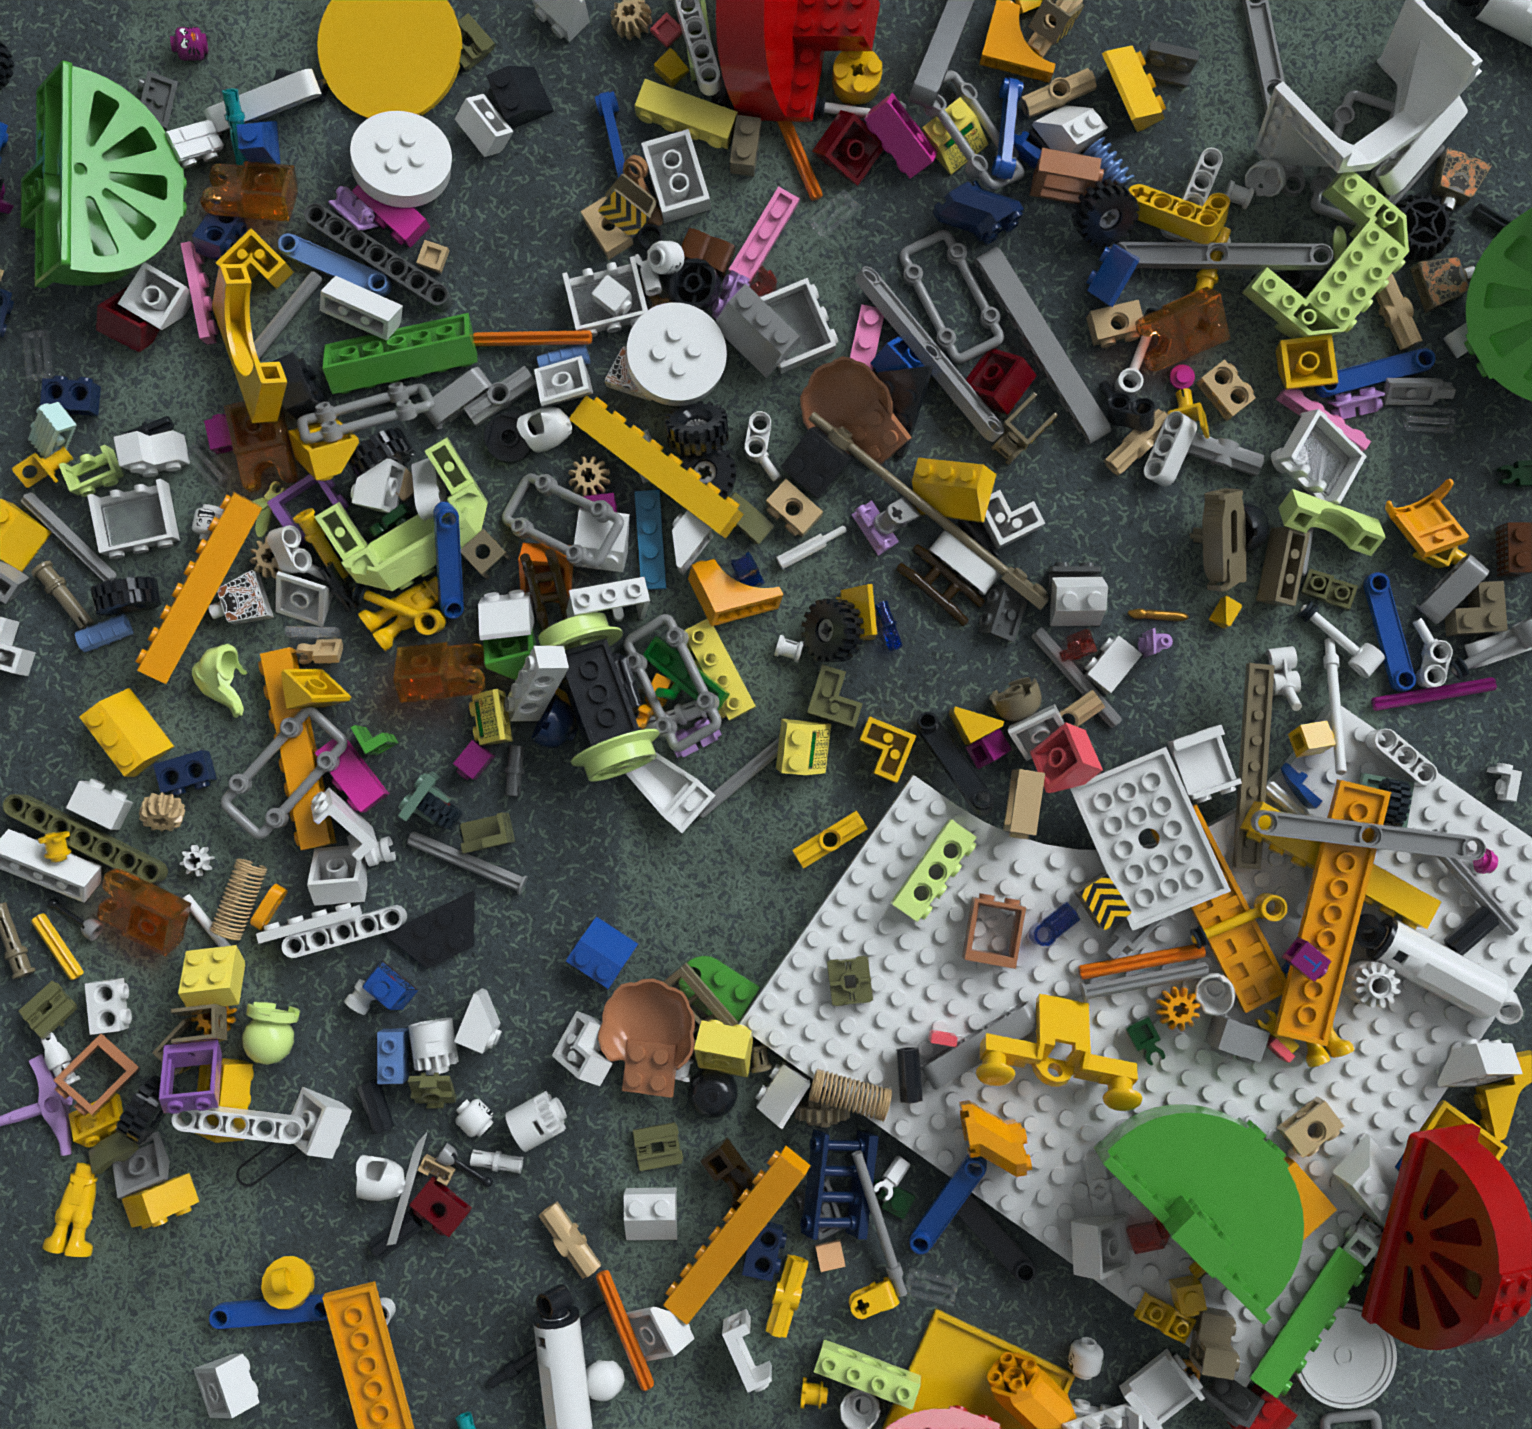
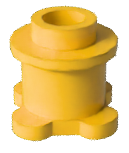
(55, 846)
(813, 1394)

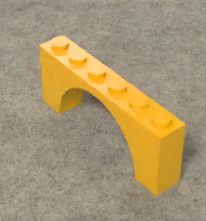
(260, 383)

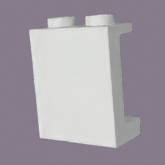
(1203, 764)
(362, 833)
(753, 1376)
(1161, 1389)

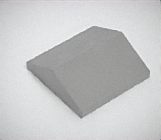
(142, 1169)

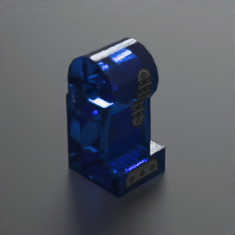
(747, 571)

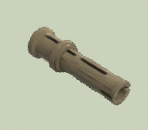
(56, 586)
(15, 952)

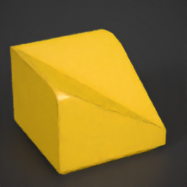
(670, 67)
(1225, 612)

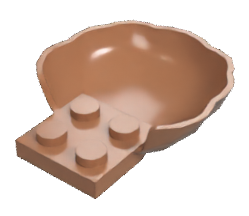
(853, 397)
(650, 1032)

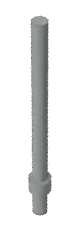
(893, 1267)

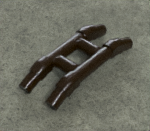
(535, 578)
(942, 600)

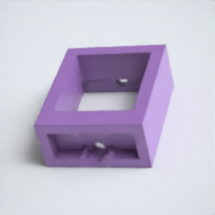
(283, 515)
(190, 1055)

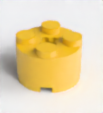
(856, 76)

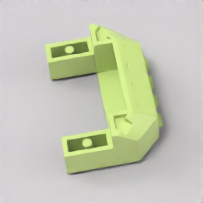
(1355, 276)
(410, 547)

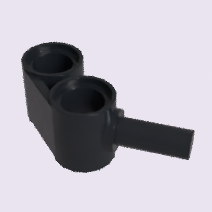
(1123, 412)

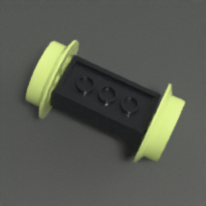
(599, 698)

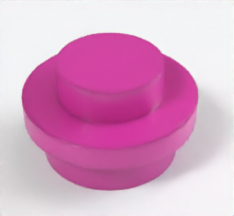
(1182, 377)
(1487, 863)

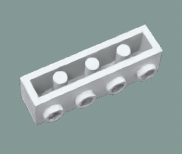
(26, 859)

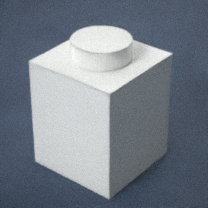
(612, 297)

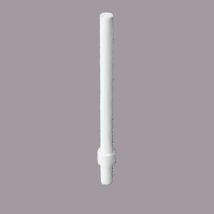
(1331, 663)

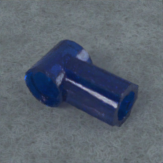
(1055, 923)

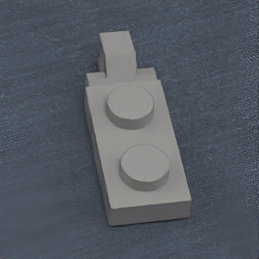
(1416, 391)
(1127, 940)

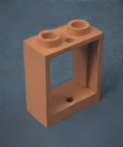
(1064, 175)
(989, 957)
(116, 1055)

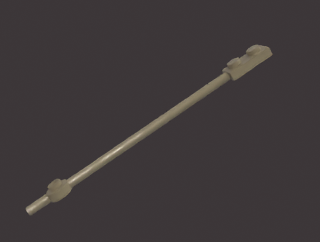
(1014, 577)

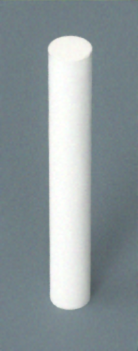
(205, 922)

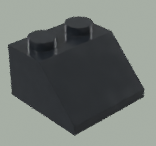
(519, 94)

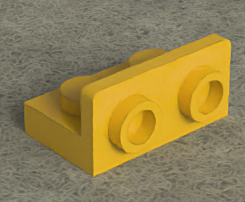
(91, 1130)

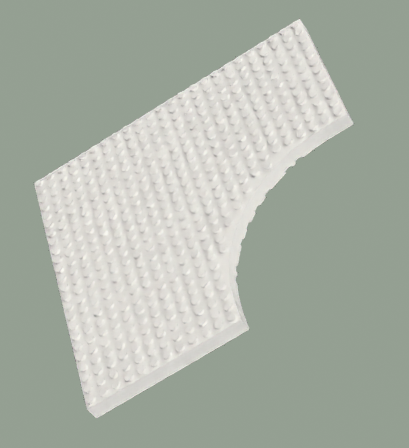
(926, 986)

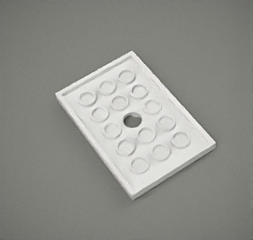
(1158, 879)

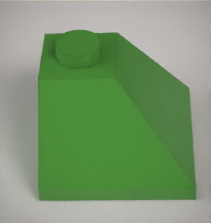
(508, 654)

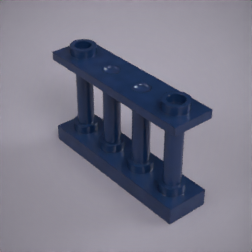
(858, 1210)

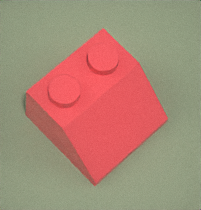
(1066, 759)

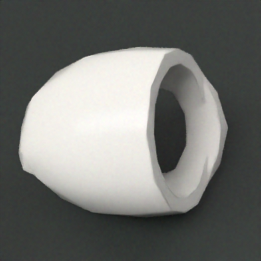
(551, 428)
(378, 1178)

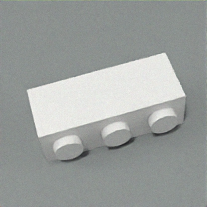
(360, 308)

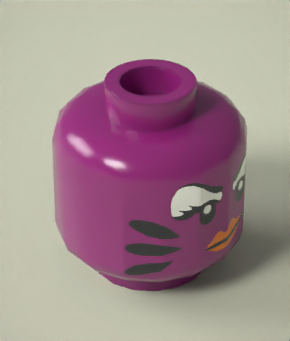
(189, 43)

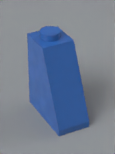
(259, 142)

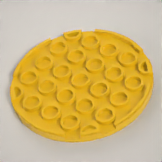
(389, 53)

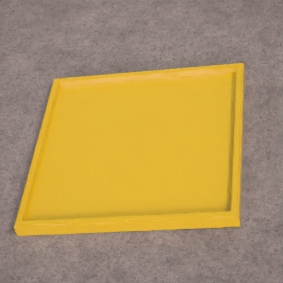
(955, 1369)

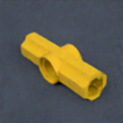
(844, 830)
(787, 1296)

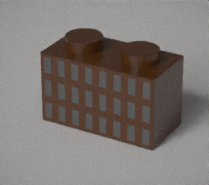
(1514, 549)

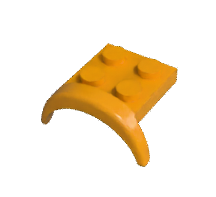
(1428, 523)

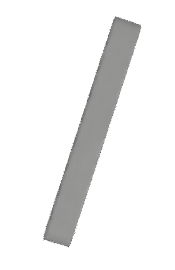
(1043, 344)

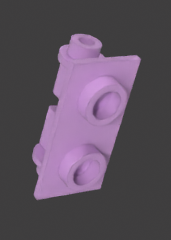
(353, 210)
(731, 285)
(1365, 400)
(864, 517)
(1152, 643)
(681, 734)

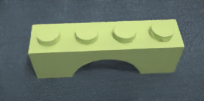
(1353, 528)

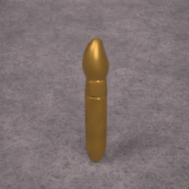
(1141, 613)

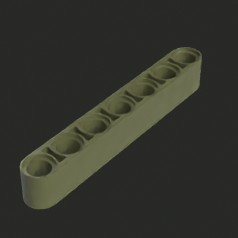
(98, 840)

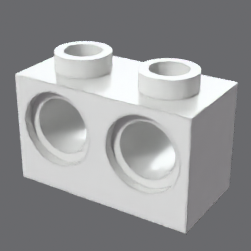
(99, 1006)

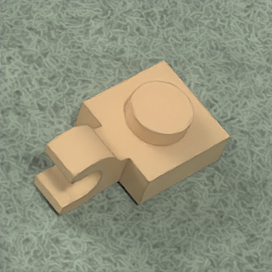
(322, 652)

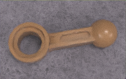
(642, 168)

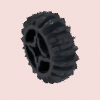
(1436, 212)

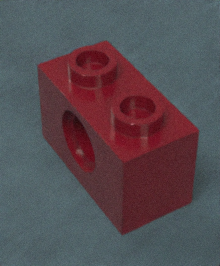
(455, 1207)

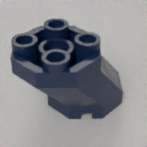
(979, 211)

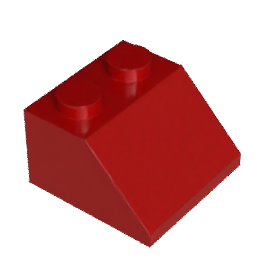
(1273, 1413)

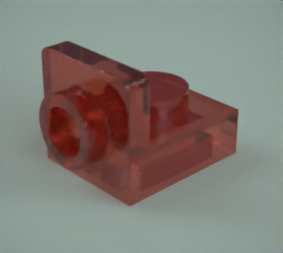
(768, 284)
(1079, 646)
(1147, 1236)

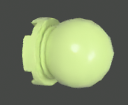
(269, 1034)

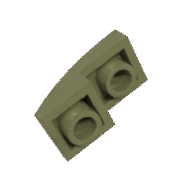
(752, 523)
(1329, 590)
(109, 1150)

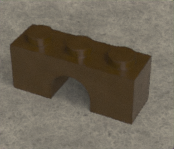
(727, 1164)

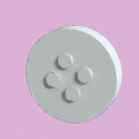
(400, 159)
(675, 354)
(1351, 1361)

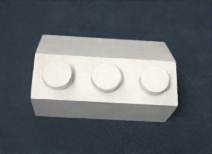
(1479, 1064)
(1369, 1179)

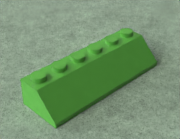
(406, 354)
(1307, 1323)

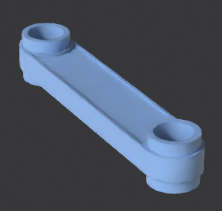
(333, 264)

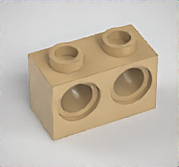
(1220, 394)

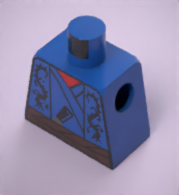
(389, 987)

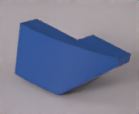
(1026, 150)
(1295, 782)

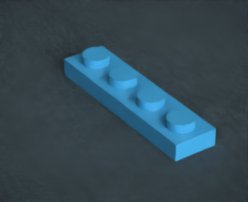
(650, 538)

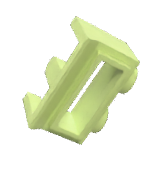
(88, 464)

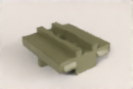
(481, 43)
(863, 987)
(45, 1021)
(432, 1090)
(651, 1159)

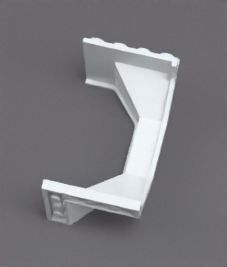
(1430, 73)

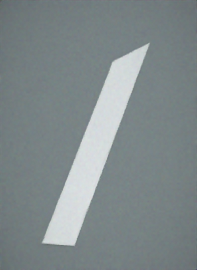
(406, 1192)

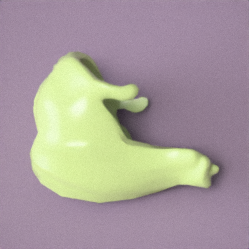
(215, 673)

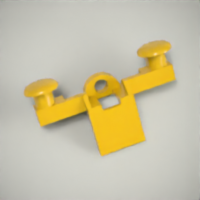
(1066, 1023)

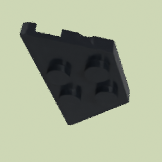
(907, 392)
(439, 932)

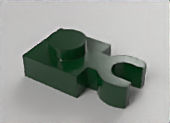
(1520, 472)
(391, 520)
(1144, 1036)
(899, 1202)

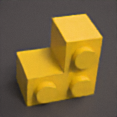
(258, 259)
(894, 747)
(158, 1202)

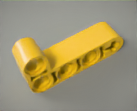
(1181, 216)

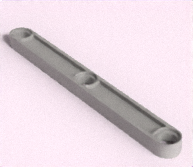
(1268, 68)
(1236, 255)
(929, 354)
(1385, 836)

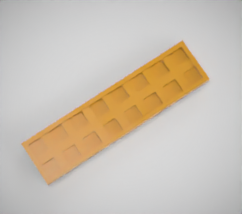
(1242, 950)

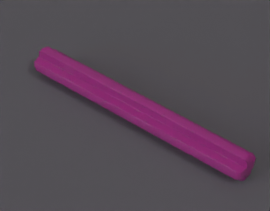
(1434, 694)

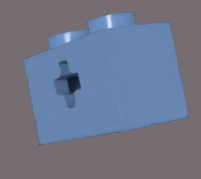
(393, 1056)

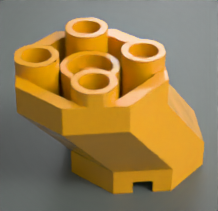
(995, 1139)
(1029, 1393)

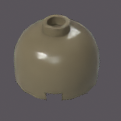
(1017, 701)

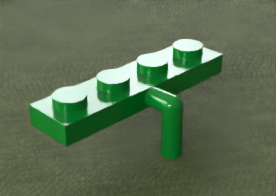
(670, 663)

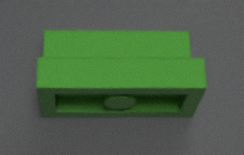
(374, 745)

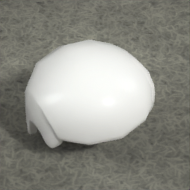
(1268, 173)
(1215, 994)
(604, 1380)
(868, 1412)

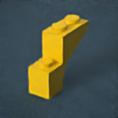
(1500, 1098)

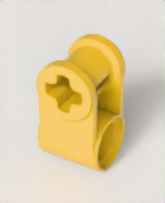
(875, 1297)

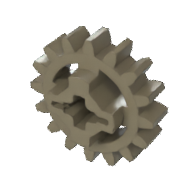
(819, 1114)

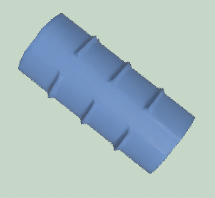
(564, 354)
(103, 633)

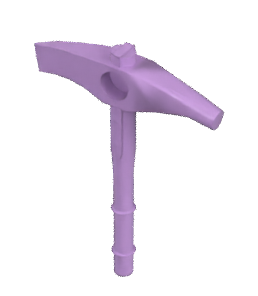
(50, 1106)

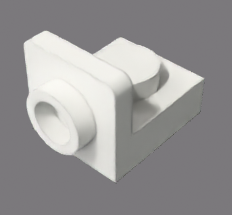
(1508, 785)

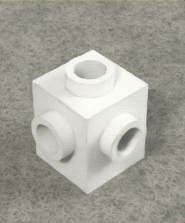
(1363, 1241)

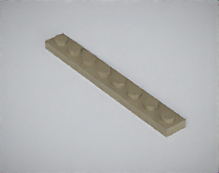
(1253, 758)

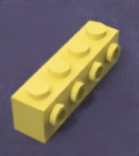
(682, 111)
(717, 664)

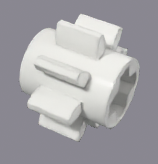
(198, 867)

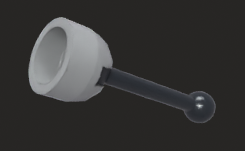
(88, 926)
(448, 1157)

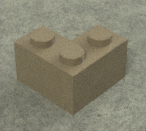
(1484, 615)
(1211, 1344)

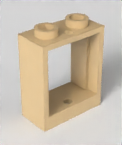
(1023, 803)

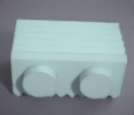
(51, 429)

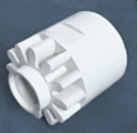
(1370, 983)
(433, 1045)
(536, 1121)

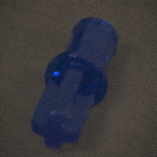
(888, 626)

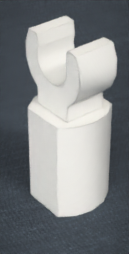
(649, 277)
(892, 1176)

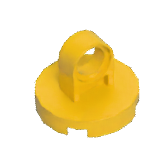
(287, 1283)

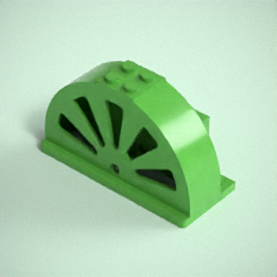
(100, 183)
(1502, 308)
(1215, 1193)

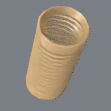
(231, 900)
(882, 1105)

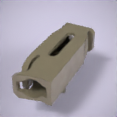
(1223, 538)

